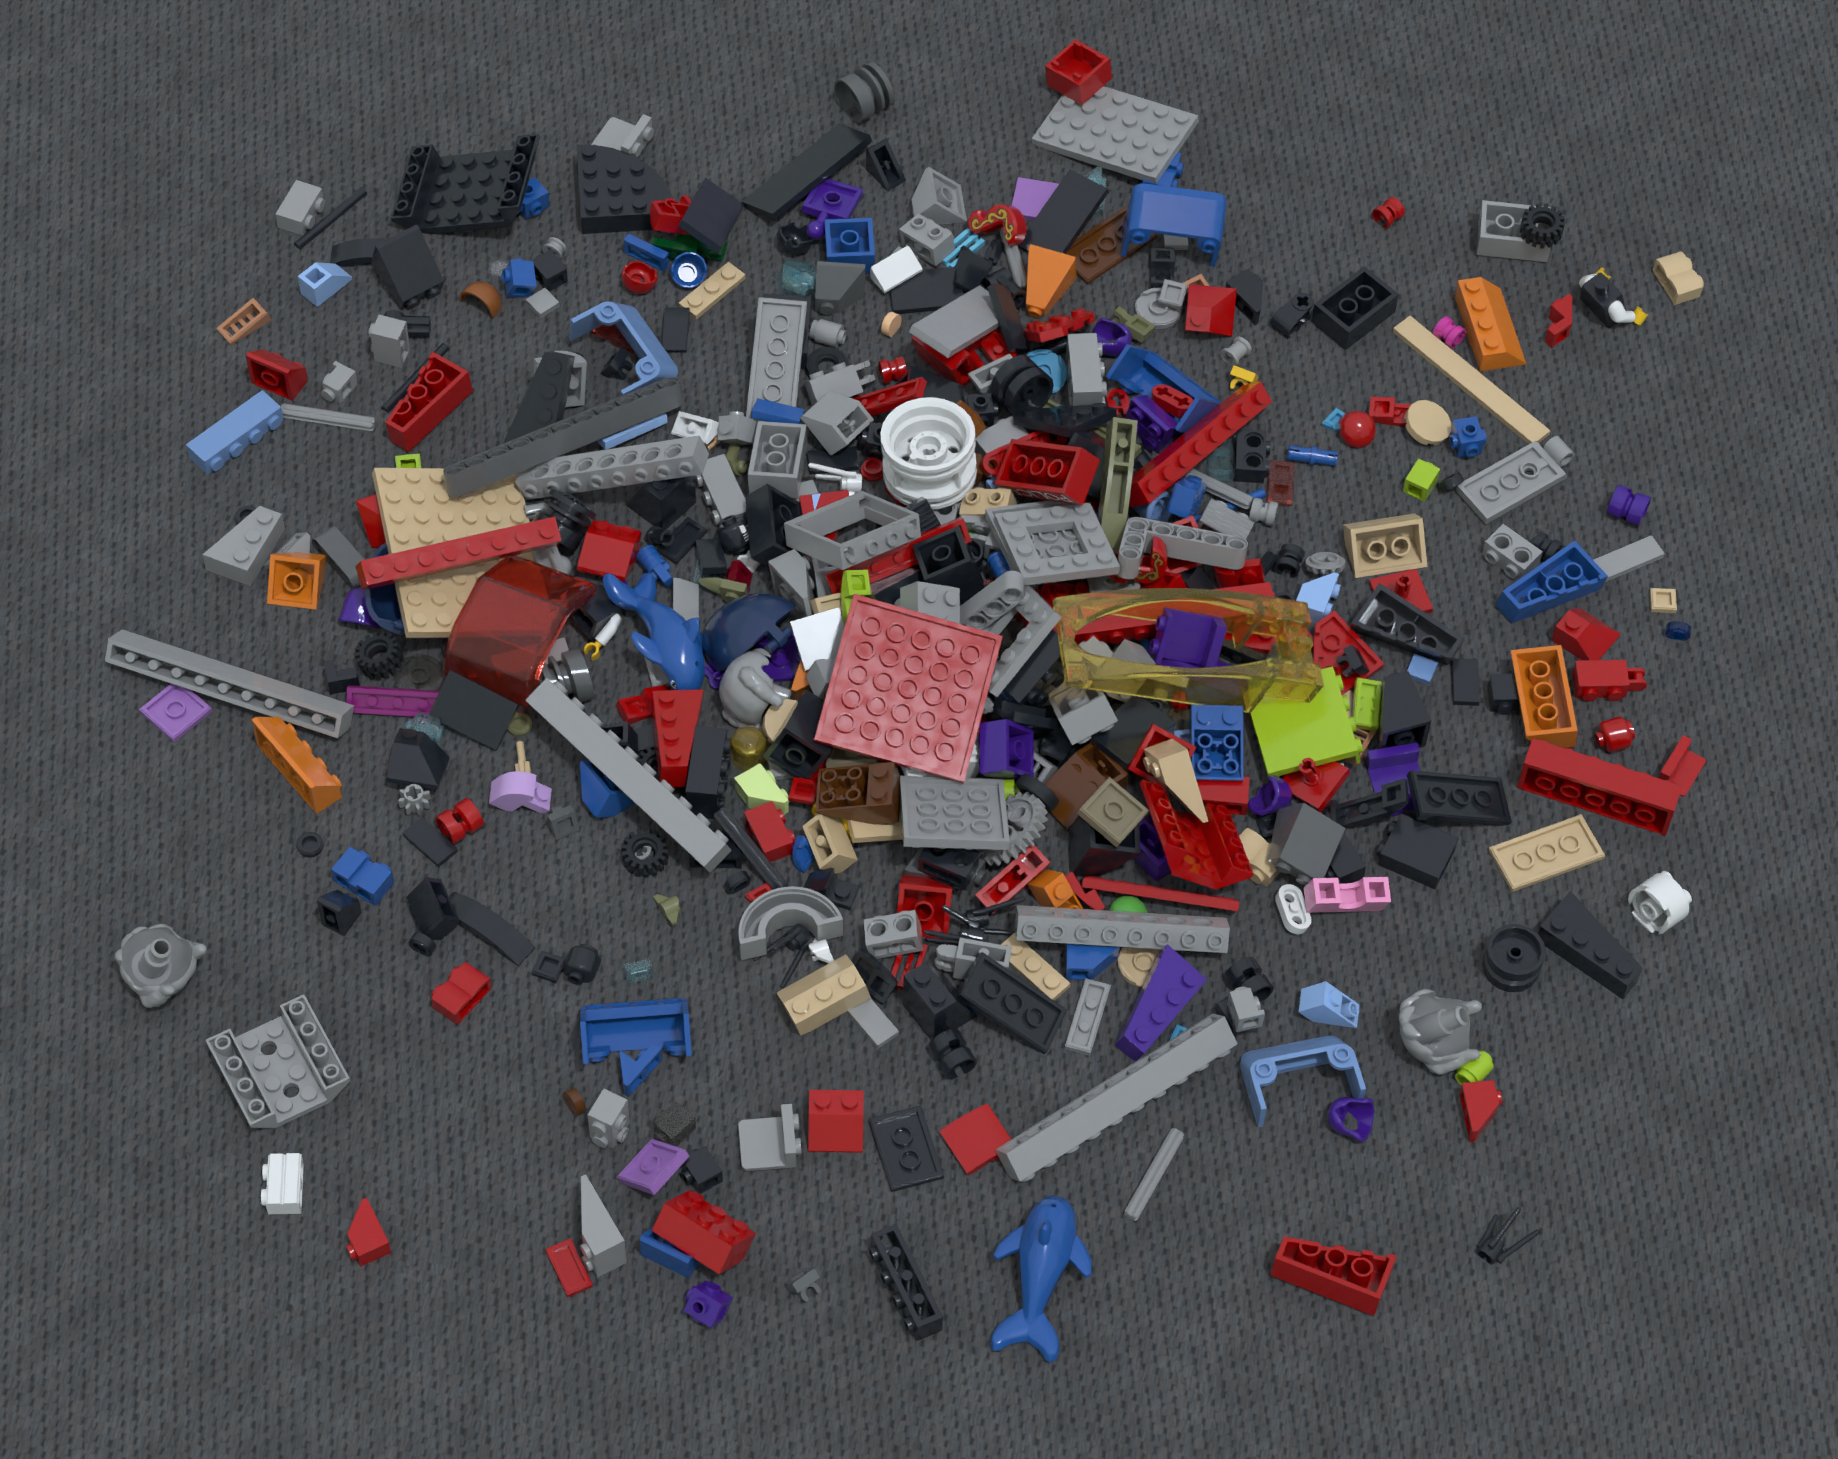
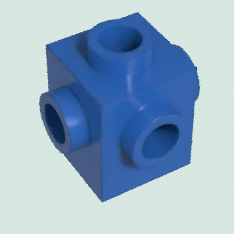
(535, 199)
(1467, 437)

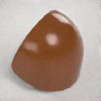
(486, 293)

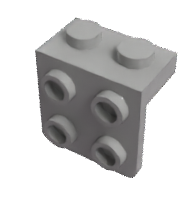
(625, 136)
(770, 1141)

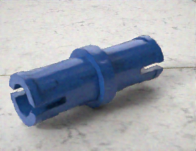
(1312, 455)

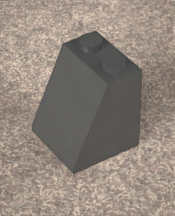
(1303, 842)

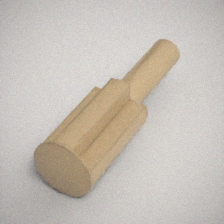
(522, 765)

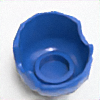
(688, 270)

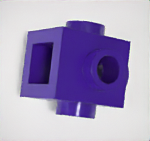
(707, 1303)

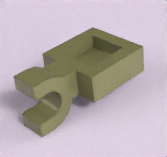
(1138, 326)

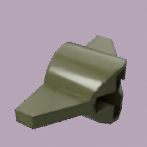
(669, 907)

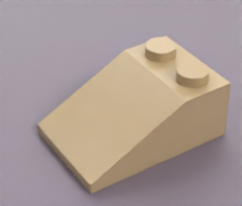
(1173, 769)

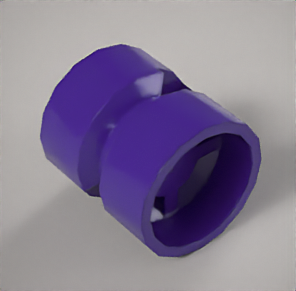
(1628, 505)

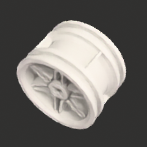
(929, 452)

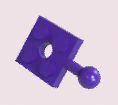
(819, 204)

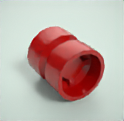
(465, 814)

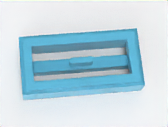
(960, 238)

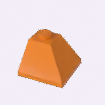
(296, 579)

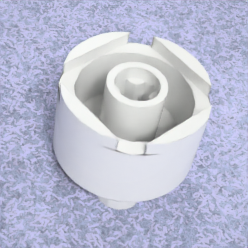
(1659, 896)

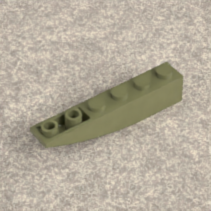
(1117, 478)

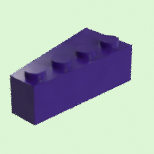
(1163, 996)

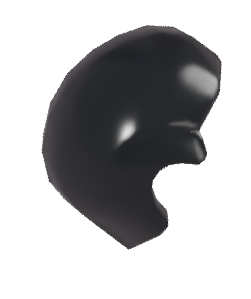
(788, 238)

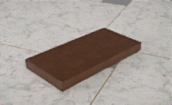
(1101, 248)

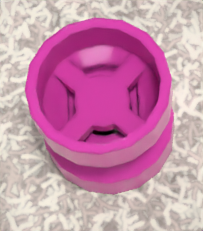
(1449, 332)

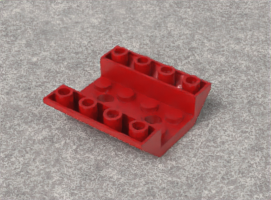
(1198, 850)

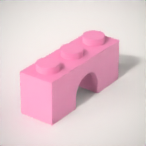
(1363, 895)

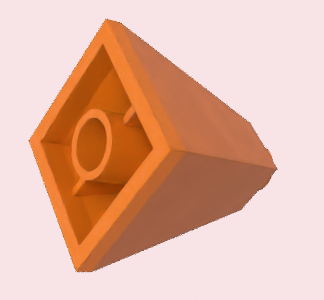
(1047, 279)

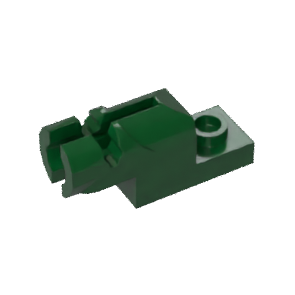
(688, 243)

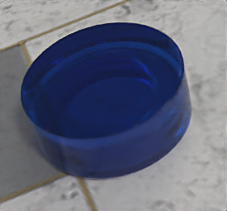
(1678, 630)

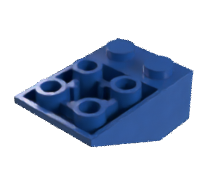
(1218, 742)

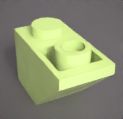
(759, 787)

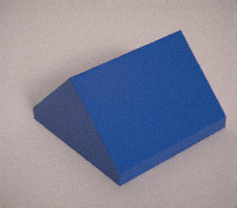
(666, 1254)

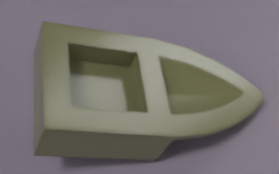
(726, 588)

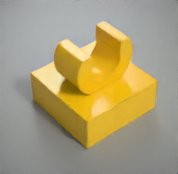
(1242, 376)

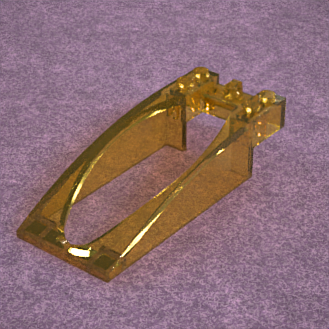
(1287, 677)

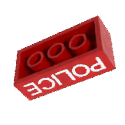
(1047, 471)

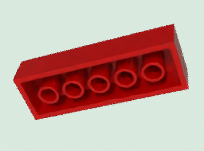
(1599, 786)

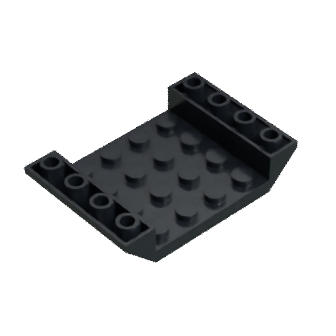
(464, 189)

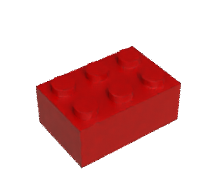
(704, 1231)

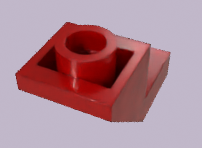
(1562, 320)

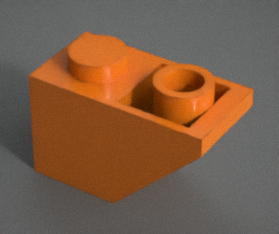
(1053, 890)

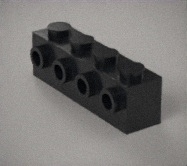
(906, 1282)

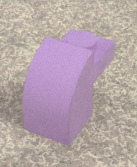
(519, 789)

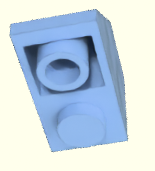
(322, 281)
(1318, 595)
(1328, 1005)

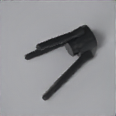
(981, 916)
(971, 932)
(793, 939)
(1493, 1247)

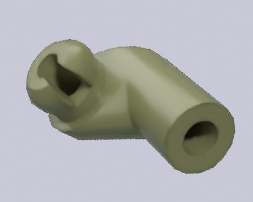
(737, 466)

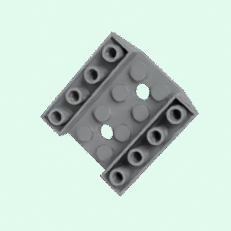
(300, 1061)

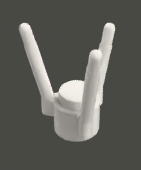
(848, 480)

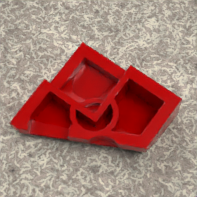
(668, 213)

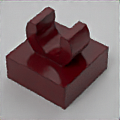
(739, 573)

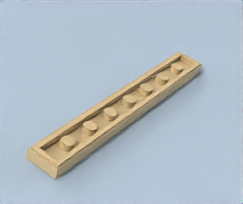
(1471, 381)

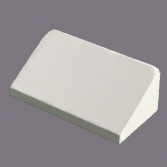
(895, 269)
(692, 425)

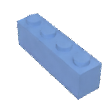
(235, 432)

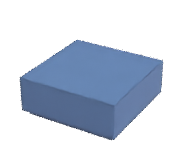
(1422, 669)

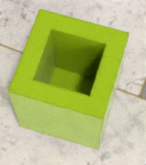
(1421, 480)

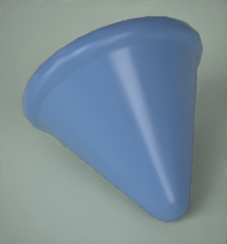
(1156, 509)

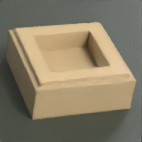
(1663, 600)

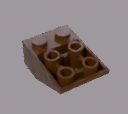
(1080, 780)
(860, 793)

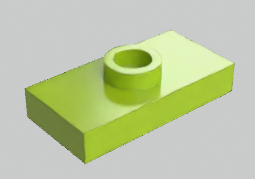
(1366, 703)

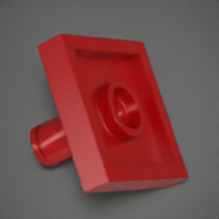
(1406, 585)
(1316, 784)

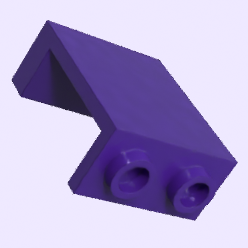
(1188, 637)
(1392, 765)

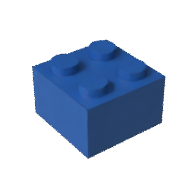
(850, 241)

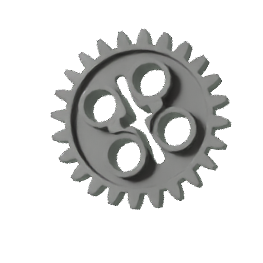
(1025, 820)

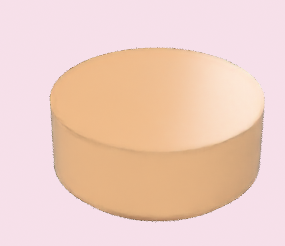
(891, 324)

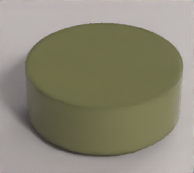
(520, 725)

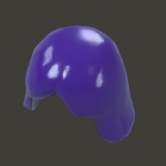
(1110, 330)
(355, 609)
(1276, 795)
(1360, 1109)

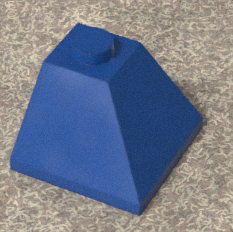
(601, 793)

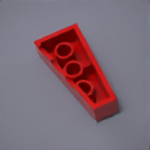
(428, 401)
(674, 723)
(1335, 1273)

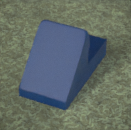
(636, 1071)

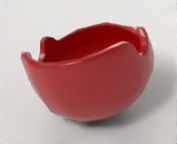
(632, 276)
(1357, 429)

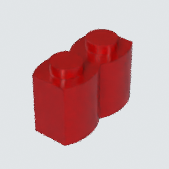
(461, 992)

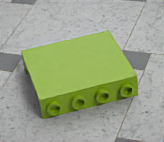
(1302, 730)

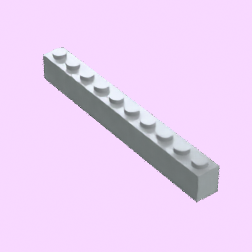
(229, 683)
(628, 775)
(1116, 1097)

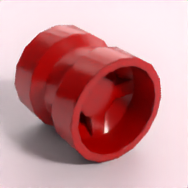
(1390, 211)
(892, 370)

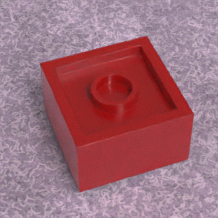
(1078, 72)

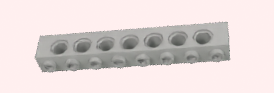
(615, 467)
(1121, 929)

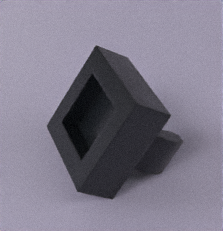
(615, 365)
(1355, 661)

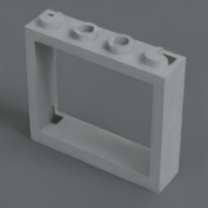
(808, 531)

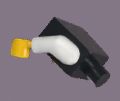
(1607, 300)
(598, 620)

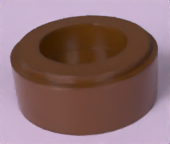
(574, 1101)

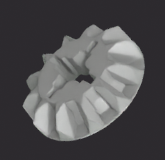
(1325, 563)

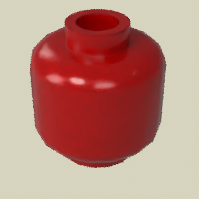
(1615, 734)

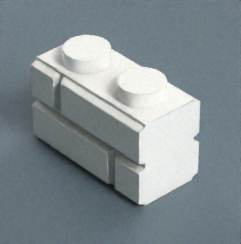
(284, 1183)

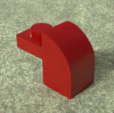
(1250, 574)

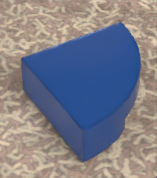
(802, 854)

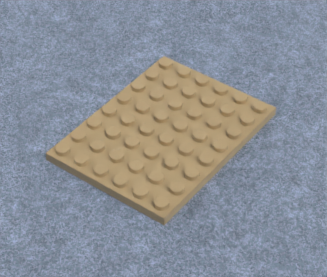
(422, 513)

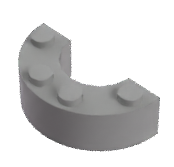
(786, 908)

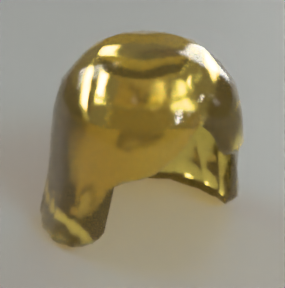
(748, 748)

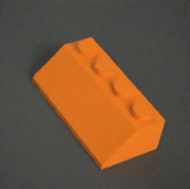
(1488, 324)
(1545, 695)
(296, 762)

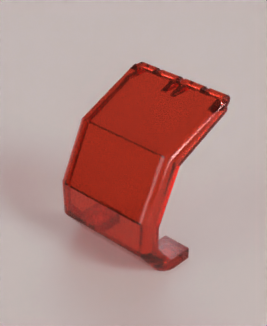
(513, 625)

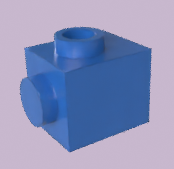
(519, 278)

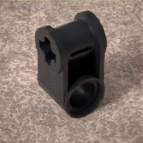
(1293, 314)

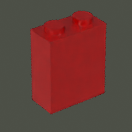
(952, 368)

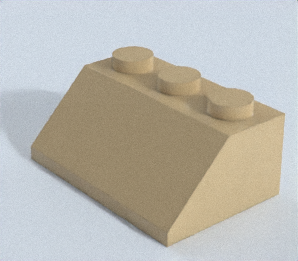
(1386, 545)
(824, 995)

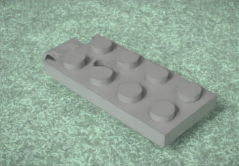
(1507, 486)

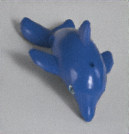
(673, 640)
(1044, 1250)

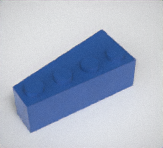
(1554, 582)

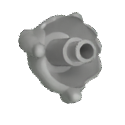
(749, 690)
(157, 962)
(1438, 1030)

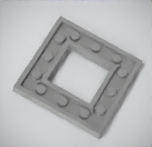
(1097, 556)
(1041, 621)

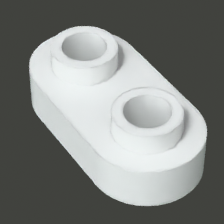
(1293, 911)

